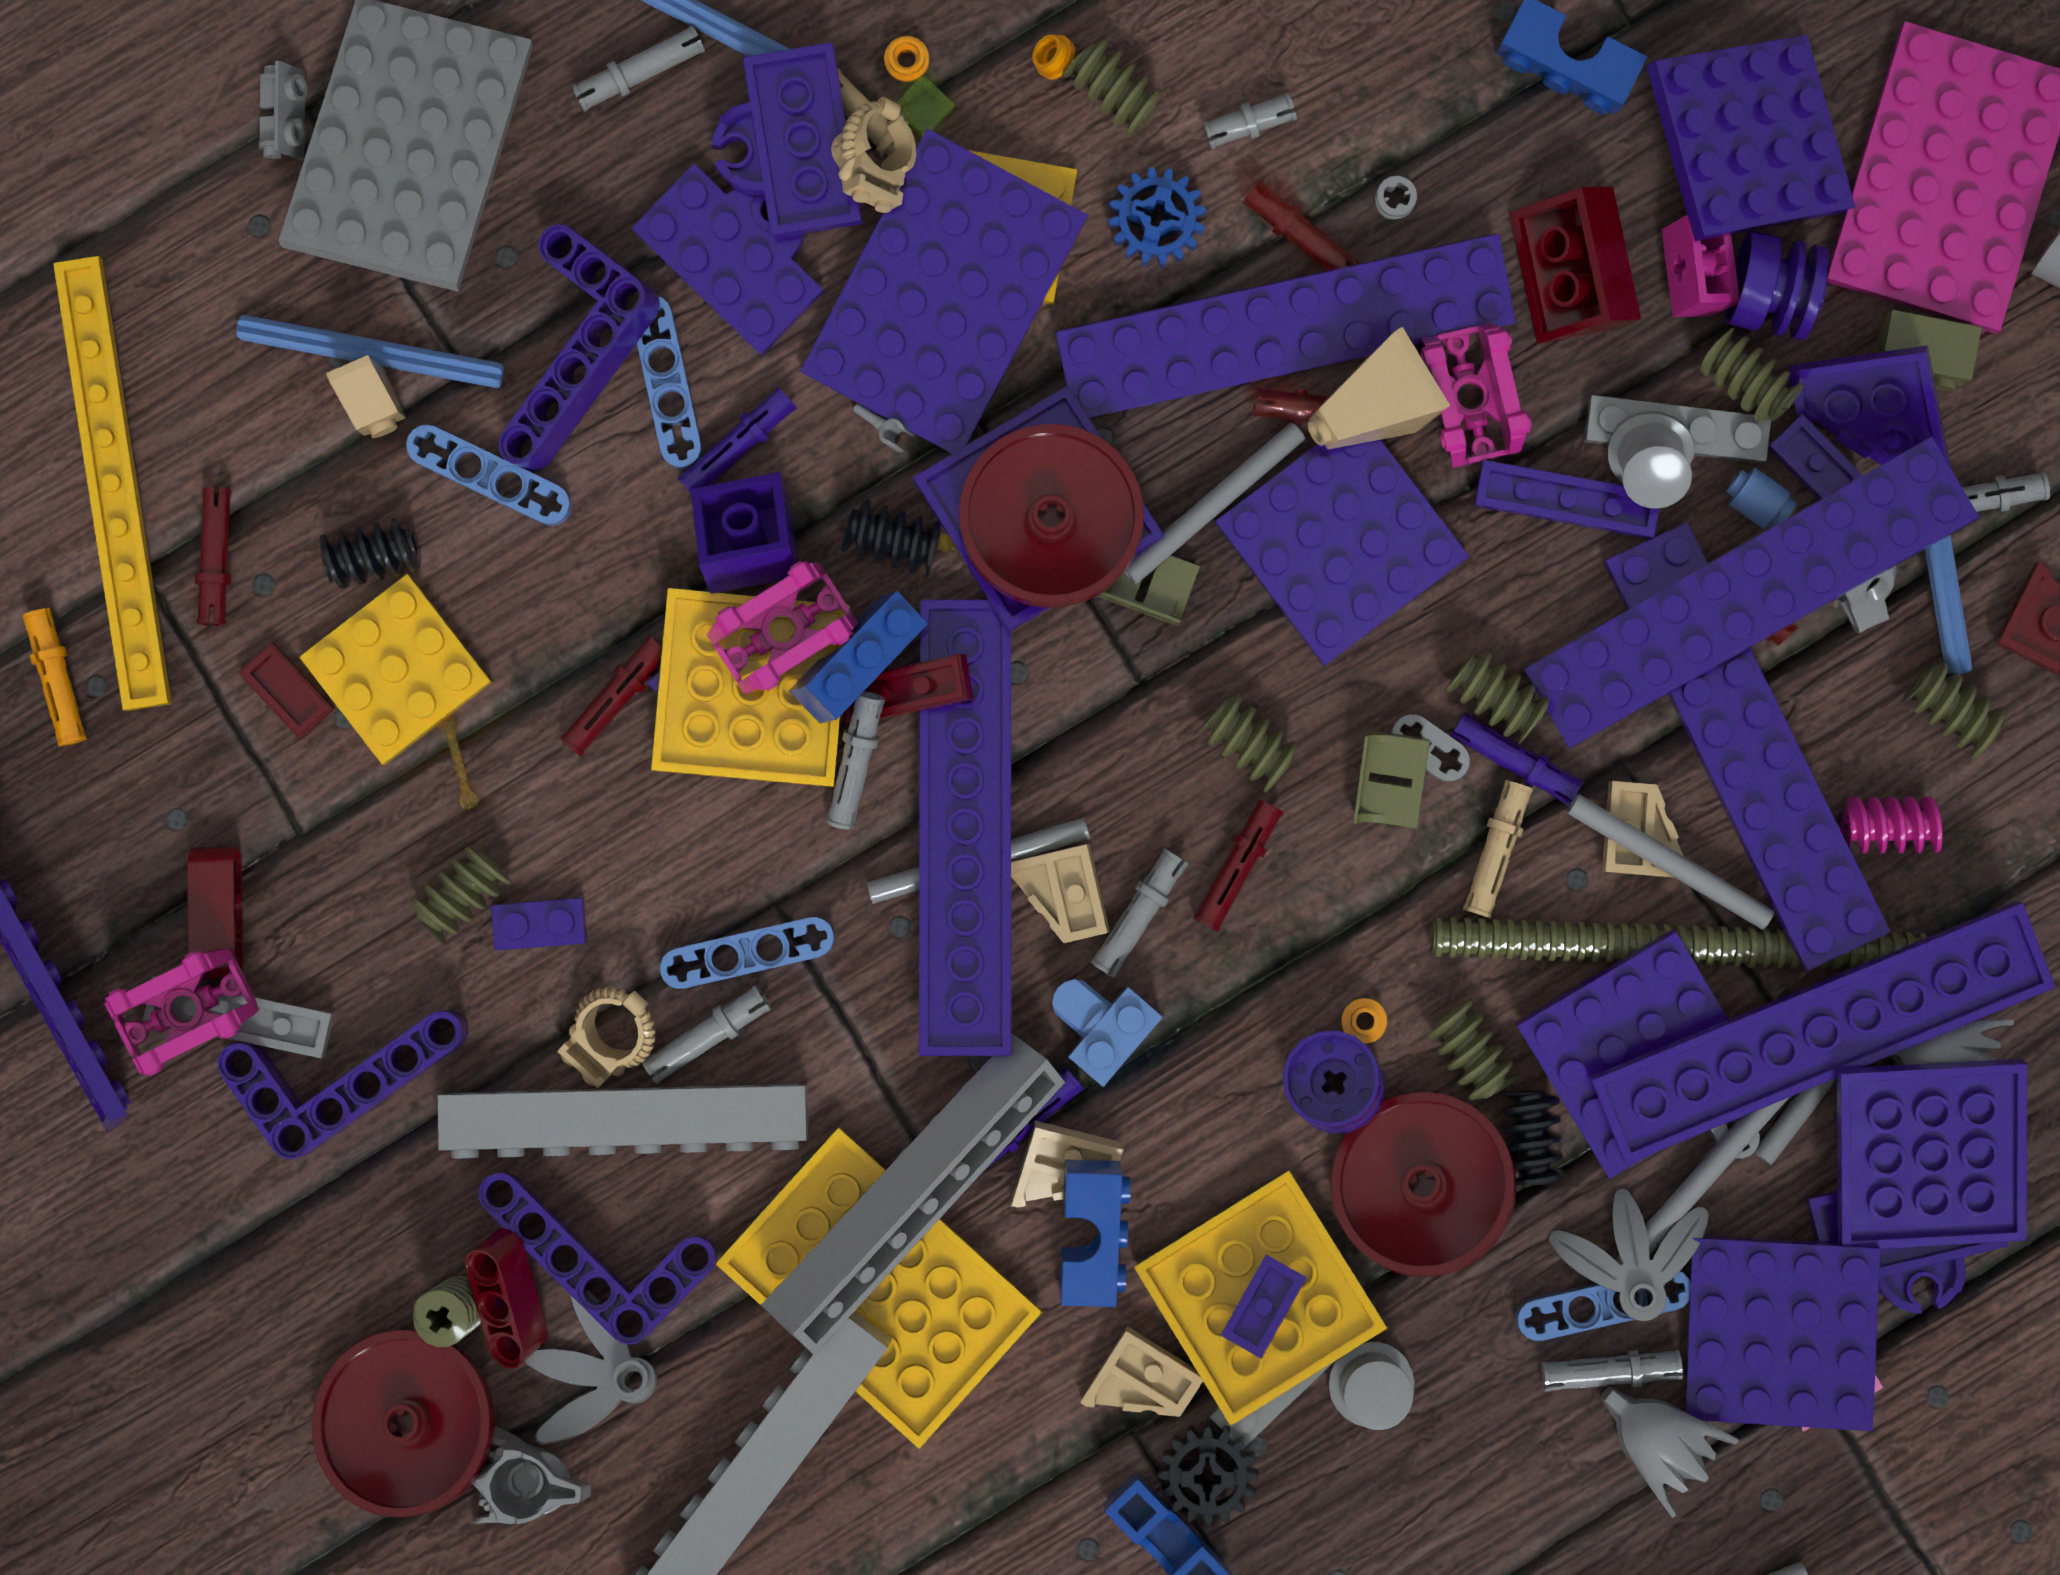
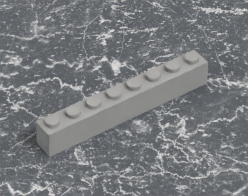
(623, 1118)
(912, 1194)
(770, 1451)

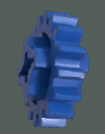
(1174, 223)

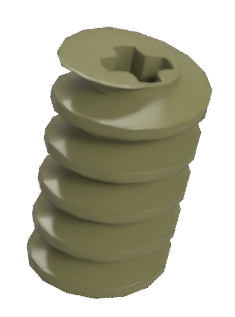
(1114, 85)
(1749, 378)
(1499, 695)
(1956, 707)
(1249, 741)
(458, 893)
(1471, 1052)
(446, 1312)

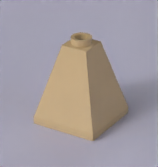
(1381, 399)

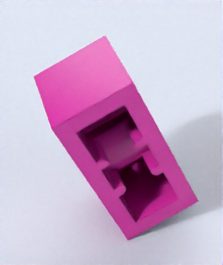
(1699, 272)

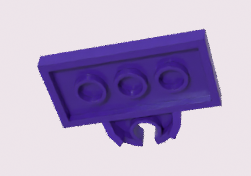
(789, 139)
(730, 257)
(1903, 1265)

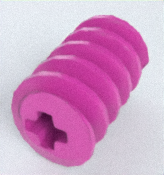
(1893, 823)

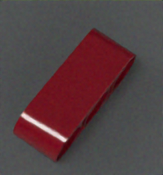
(215, 904)
(506, 1298)

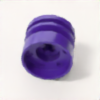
(1785, 287)
(1338, 1055)

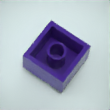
(744, 532)

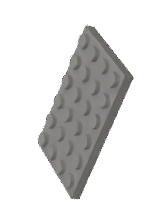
(406, 144)

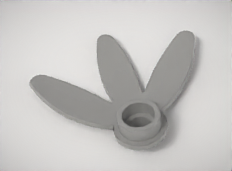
(1633, 1247)
(608, 1375)

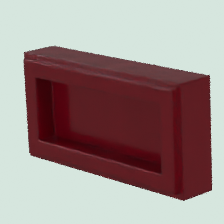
(286, 690)

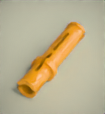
(52, 669)

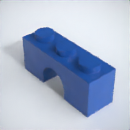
(1534, 47)
(846, 672)
(1092, 1271)
(1160, 1530)

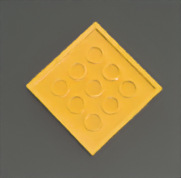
(713, 726)
(1209, 1270)

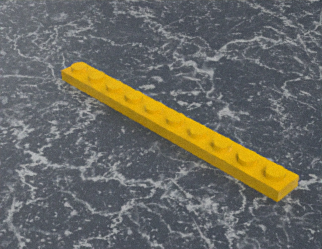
(112, 483)

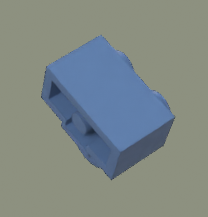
(1107, 1029)

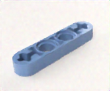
(671, 381)
(487, 479)
(748, 957)
(1603, 1309)

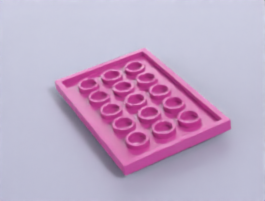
(1949, 178)

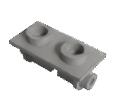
(285, 91)

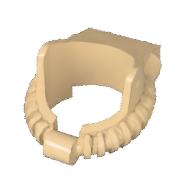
(858, 173)
(587, 1050)

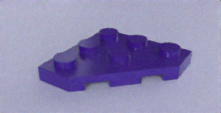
(1873, 401)

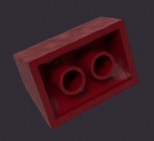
(1575, 264)

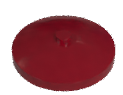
(1051, 515)
(1424, 1185)
(402, 1424)

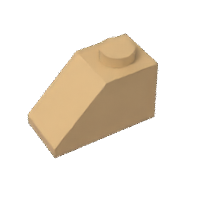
(367, 396)

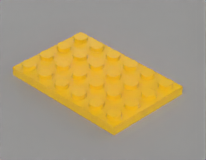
(939, 1305)

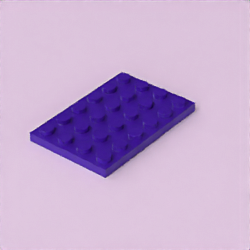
(944, 293)

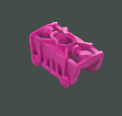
(1497, 389)
(775, 603)
(163, 992)

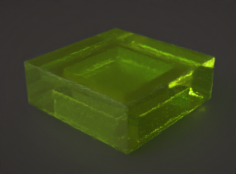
(925, 106)

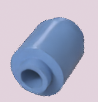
(1760, 498)

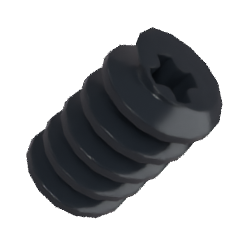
(892, 537)
(370, 554)
(1533, 1136)

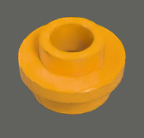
(903, 45)
(1053, 55)
(1358, 1006)

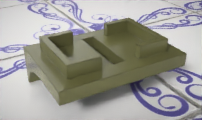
(1165, 595)
(1390, 801)

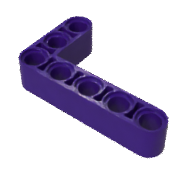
(580, 350)
(344, 1090)
(590, 1266)

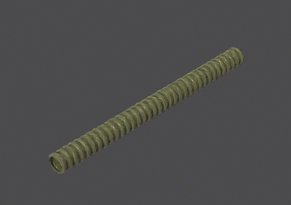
(1621, 941)

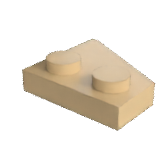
(1645, 810)
(1064, 891)
(1045, 1156)
(1143, 1378)

